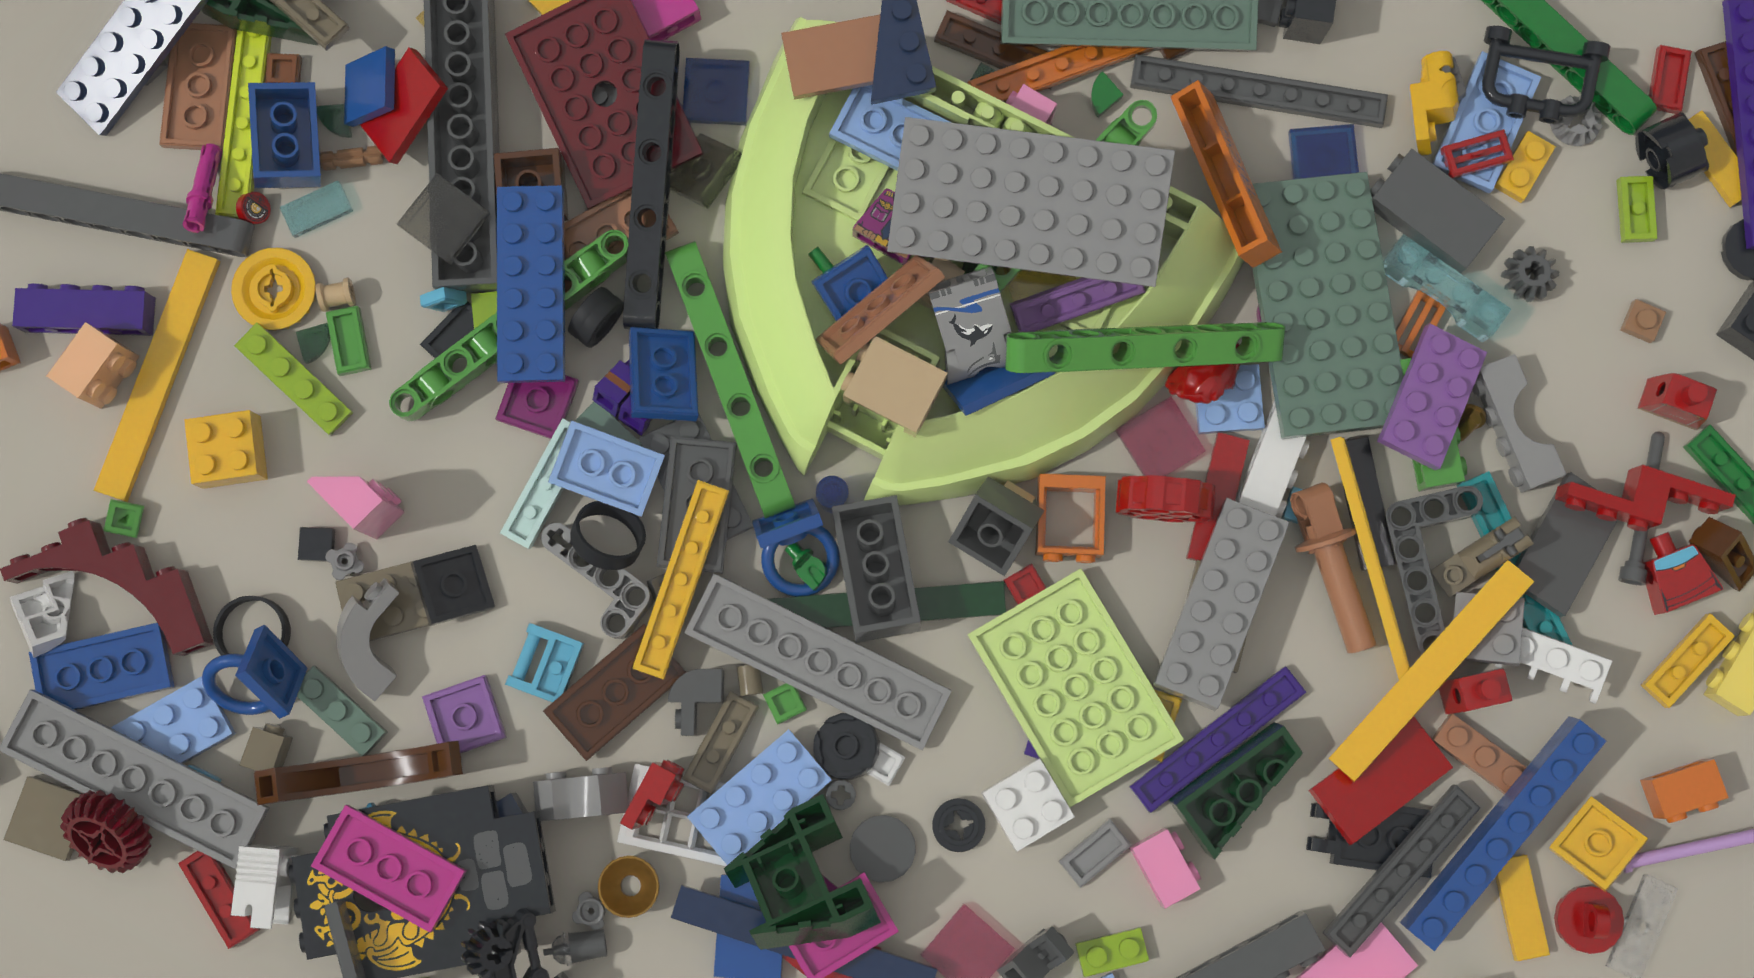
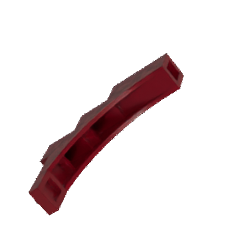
(167, 596)

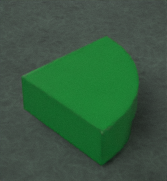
(1104, 94)

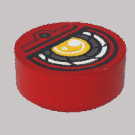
(253, 208)

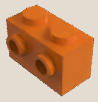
(1684, 789)

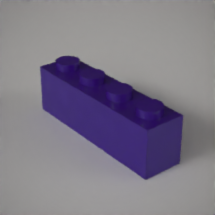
(68, 308)

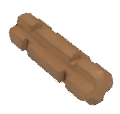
(351, 158)

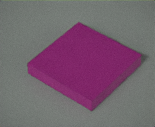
(537, 405)

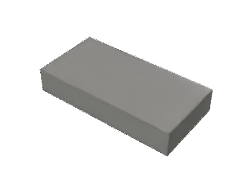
(1094, 853)

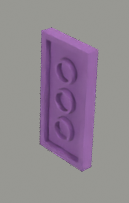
(1432, 397)

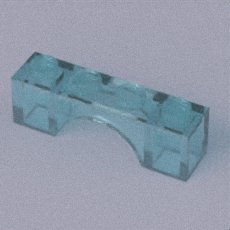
(1467, 302)

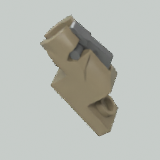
(1481, 557)

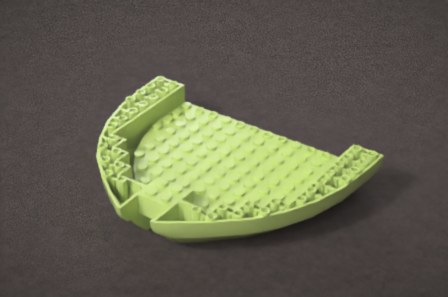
(809, 192)

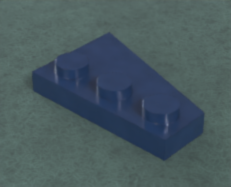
(901, 54)

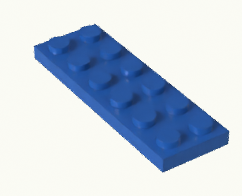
(530, 284)

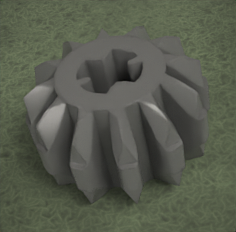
(1539, 267)

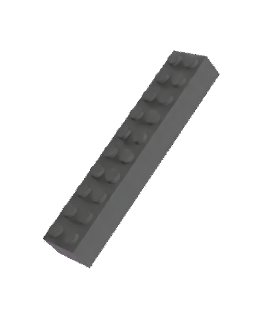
(465, 129)

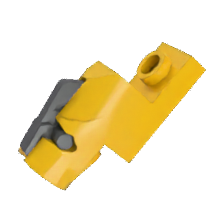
(1435, 97)

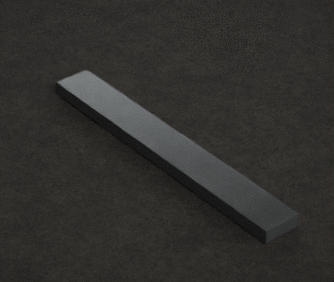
(1262, 91)

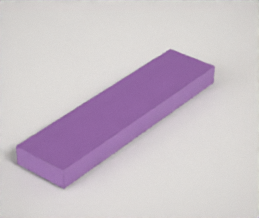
(1069, 302)

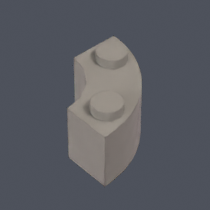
(581, 796)

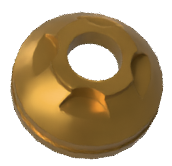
(611, 891)

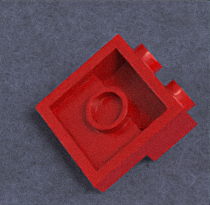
(659, 787)

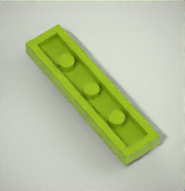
(293, 379)

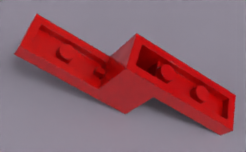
(1644, 498)

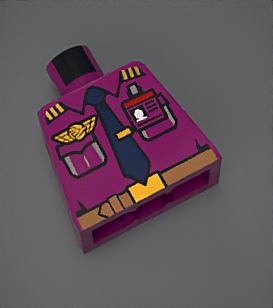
(875, 225)

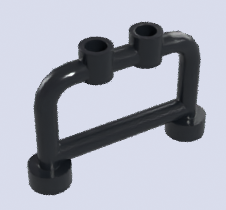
(1550, 110)

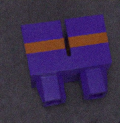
(614, 396)

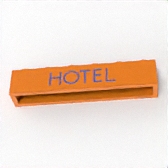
(1226, 174)

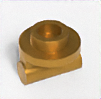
(1471, 419)

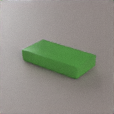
(348, 340)

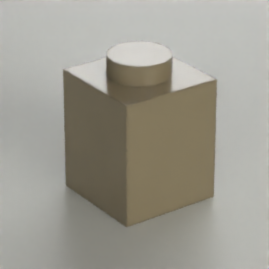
(266, 748)

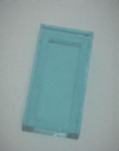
(316, 209)

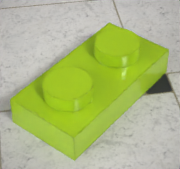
(1636, 209)
(1111, 952)

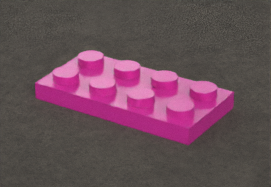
(388, 868)

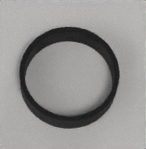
(601, 559)
(227, 609)

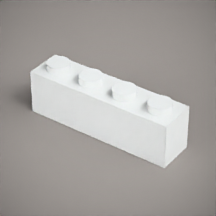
(1271, 469)

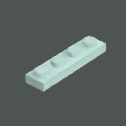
(537, 497)

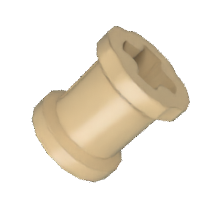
(335, 294)

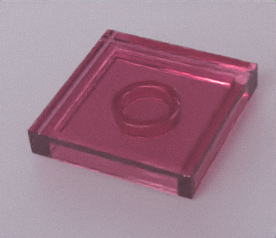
(1160, 439)
(967, 947)

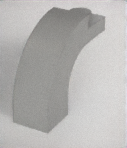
(353, 644)

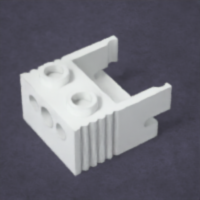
(264, 884)

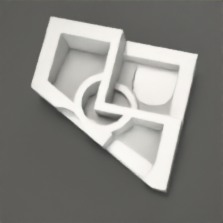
(45, 612)

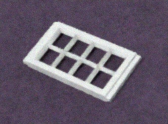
(633, 838)

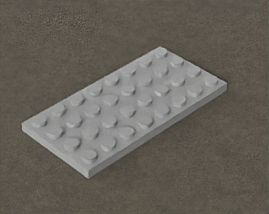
(1031, 201)

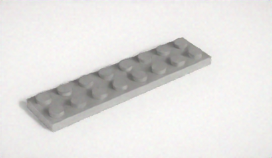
(818, 661)
(160, 788)

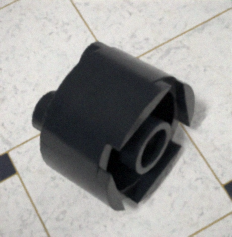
(1673, 150)

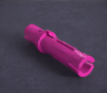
(200, 197)

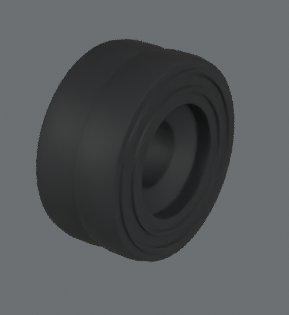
(596, 317)

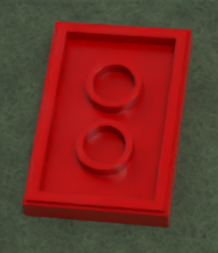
(415, 98)

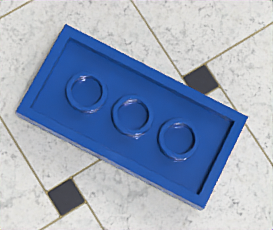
(105, 667)

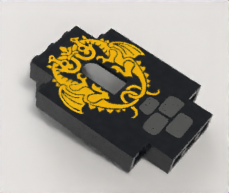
(503, 874)

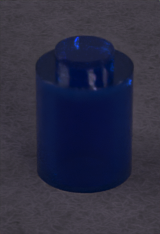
(832, 492)

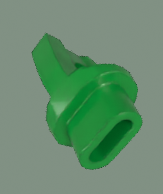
(807, 566)

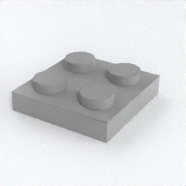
(1503, 641)

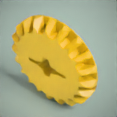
(258, 274)

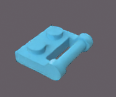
(555, 665)

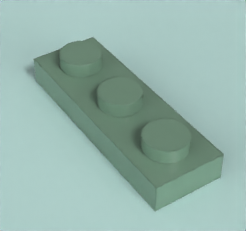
(340, 711)

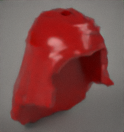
(1202, 382)

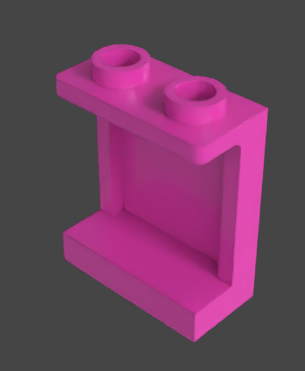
(666, 17)

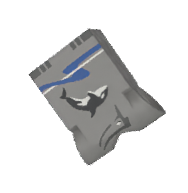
(971, 323)

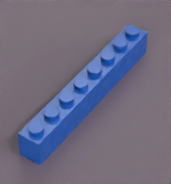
(1502, 832)

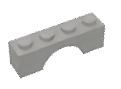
(1529, 461)

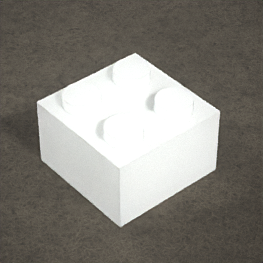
(1027, 804)

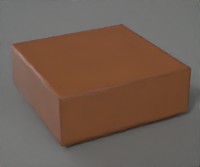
(283, 68)

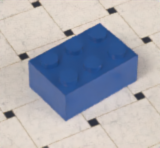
(284, 135)

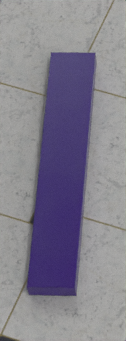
(1217, 739)

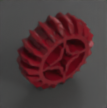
(106, 831)

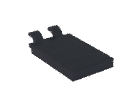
(1373, 847)

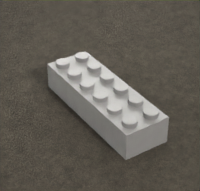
(1221, 604)

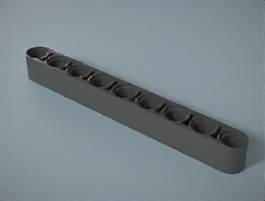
(122, 215)

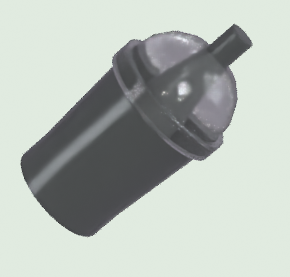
(578, 947)

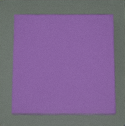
(465, 714)

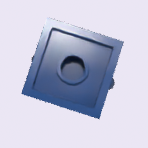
(788, 529)
(265, 669)

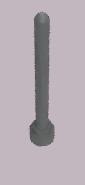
(1634, 570)

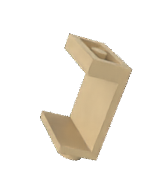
(894, 384)

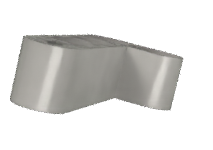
(619, 591)

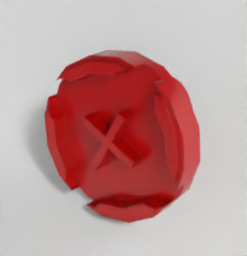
(1589, 919)

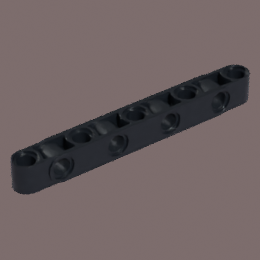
(651, 183)

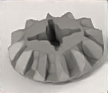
(1578, 134)

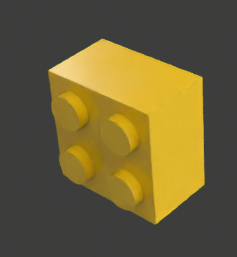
(225, 449)

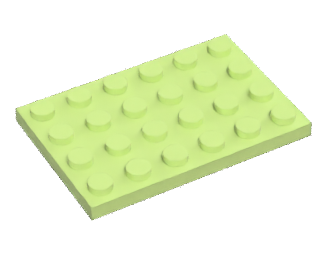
(1075, 687)

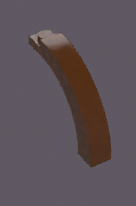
(358, 773)

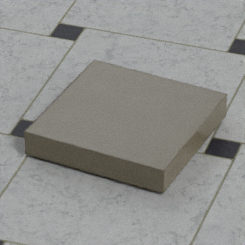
(38, 818)

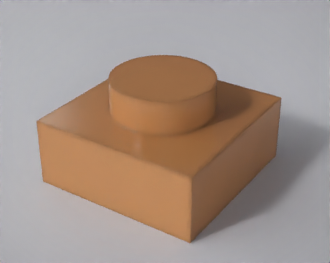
(1643, 321)

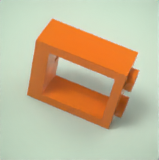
(1071, 483)

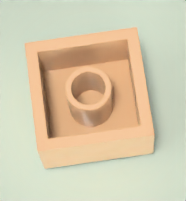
(93, 366)

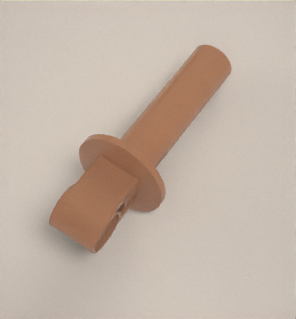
(1325, 538)

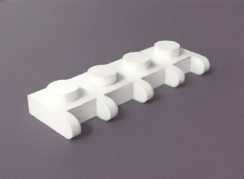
(1563, 661)

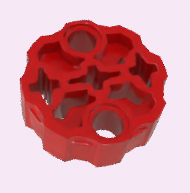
(1165, 499)

